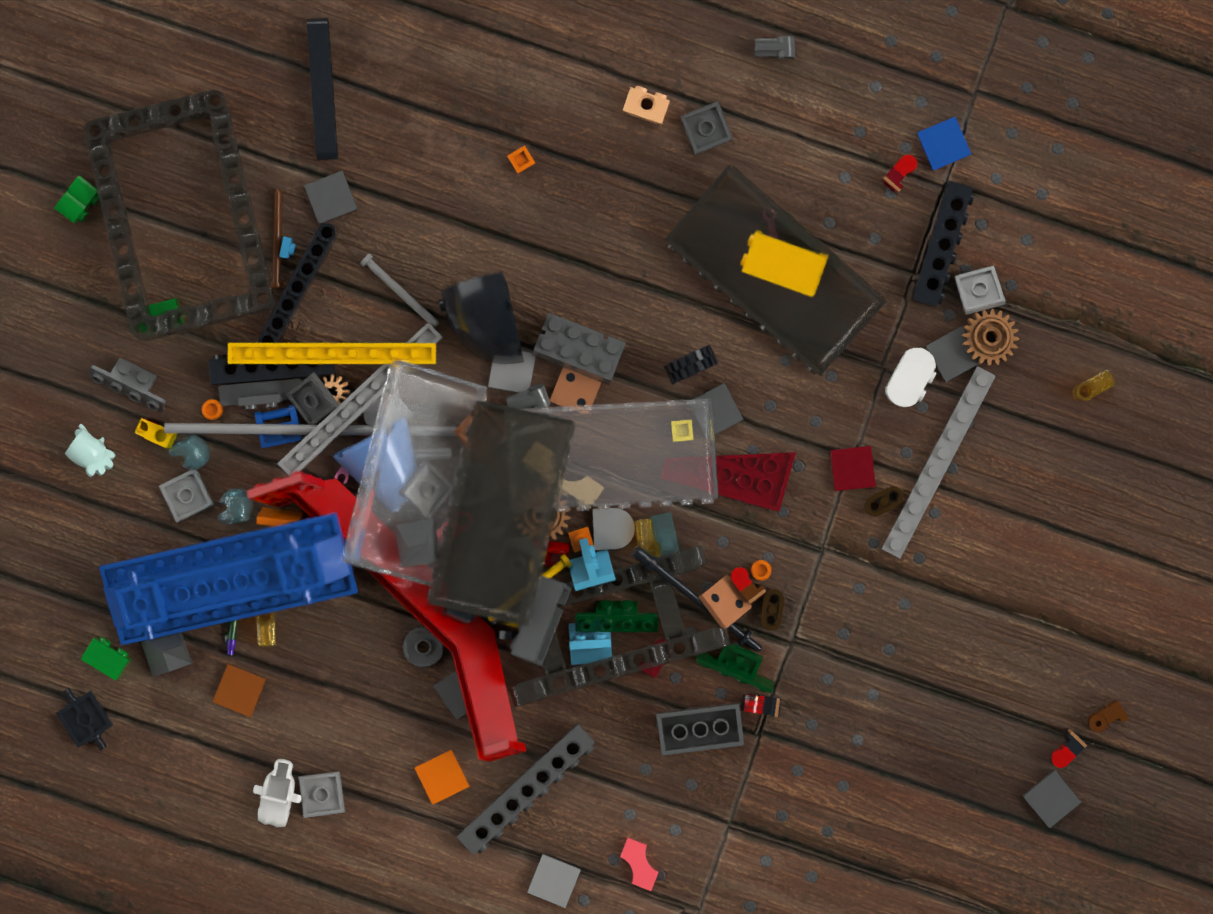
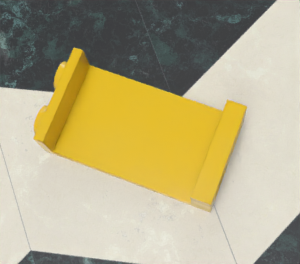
(783, 263)

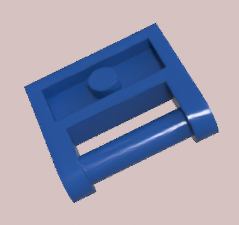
(269, 440)

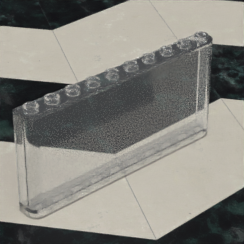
(639, 454)
(409, 466)

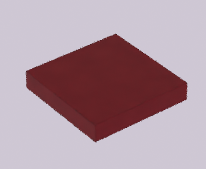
(852, 468)

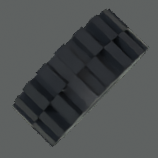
(690, 364)

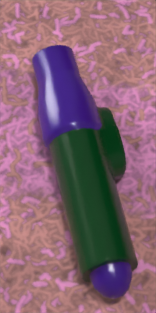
(230, 637)

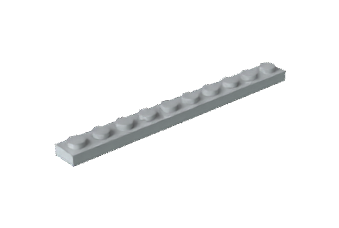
(347, 412)
(938, 462)

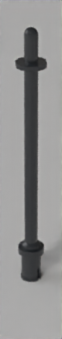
(651, 563)

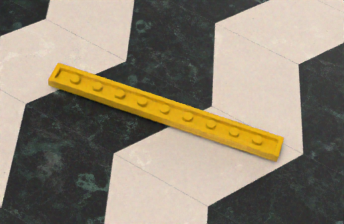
(331, 353)

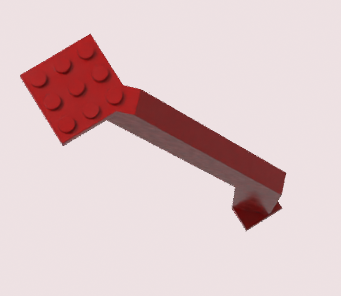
(471, 644)

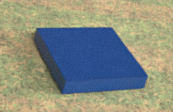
(944, 143)

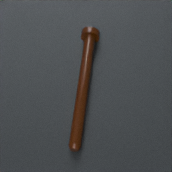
(276, 260)

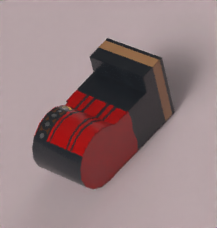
(761, 704)
(1068, 750)

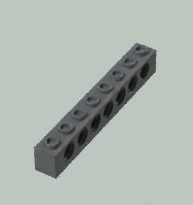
(478, 844)

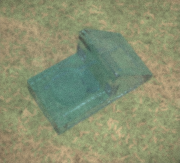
(665, 533)

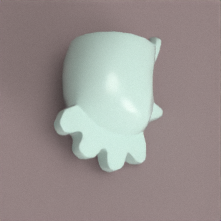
(90, 453)

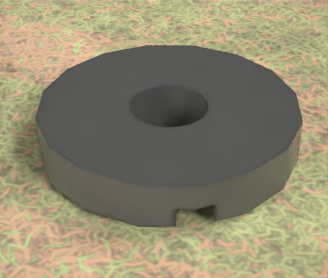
(411, 651)

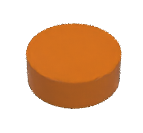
(212, 409)
(761, 570)

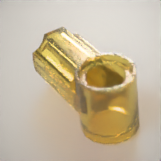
(1094, 385)
(645, 537)
(266, 631)

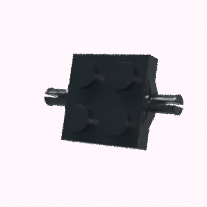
(84, 719)

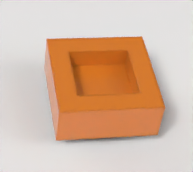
(521, 159)
(577, 535)

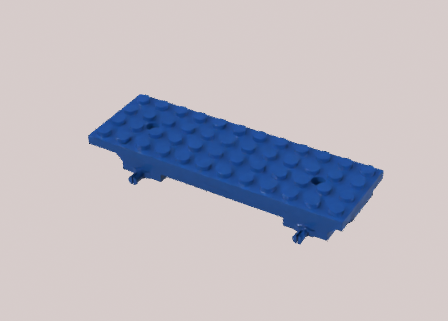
(228, 579)

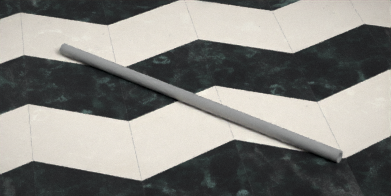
(273, 429)

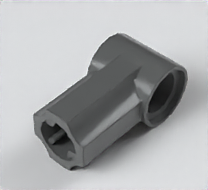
(780, 47)
(532, 398)

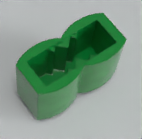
(77, 200)

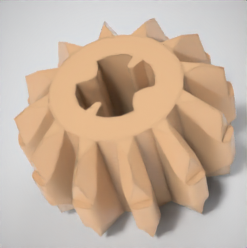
(332, 383)

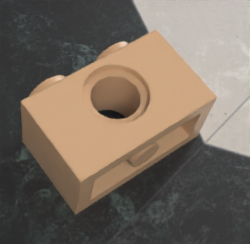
(655, 114)

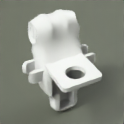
(277, 794)

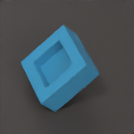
(287, 248)

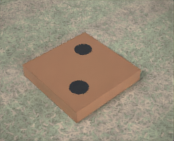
(574, 389)
(725, 602)

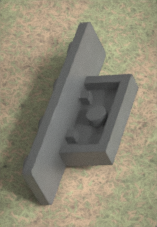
(130, 381)
(256, 393)

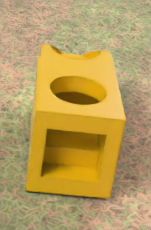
(155, 433)

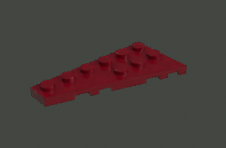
(755, 477)

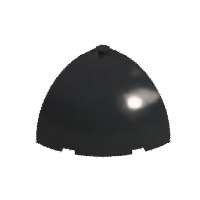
(483, 318)

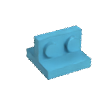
(591, 567)
(588, 646)

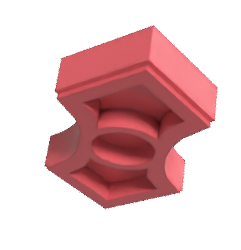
(643, 873)

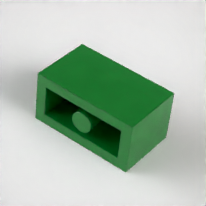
(106, 658)

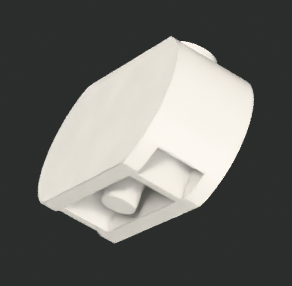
(911, 377)

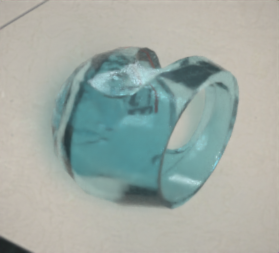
(194, 450)
(238, 506)

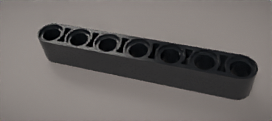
(322, 89)
(299, 276)

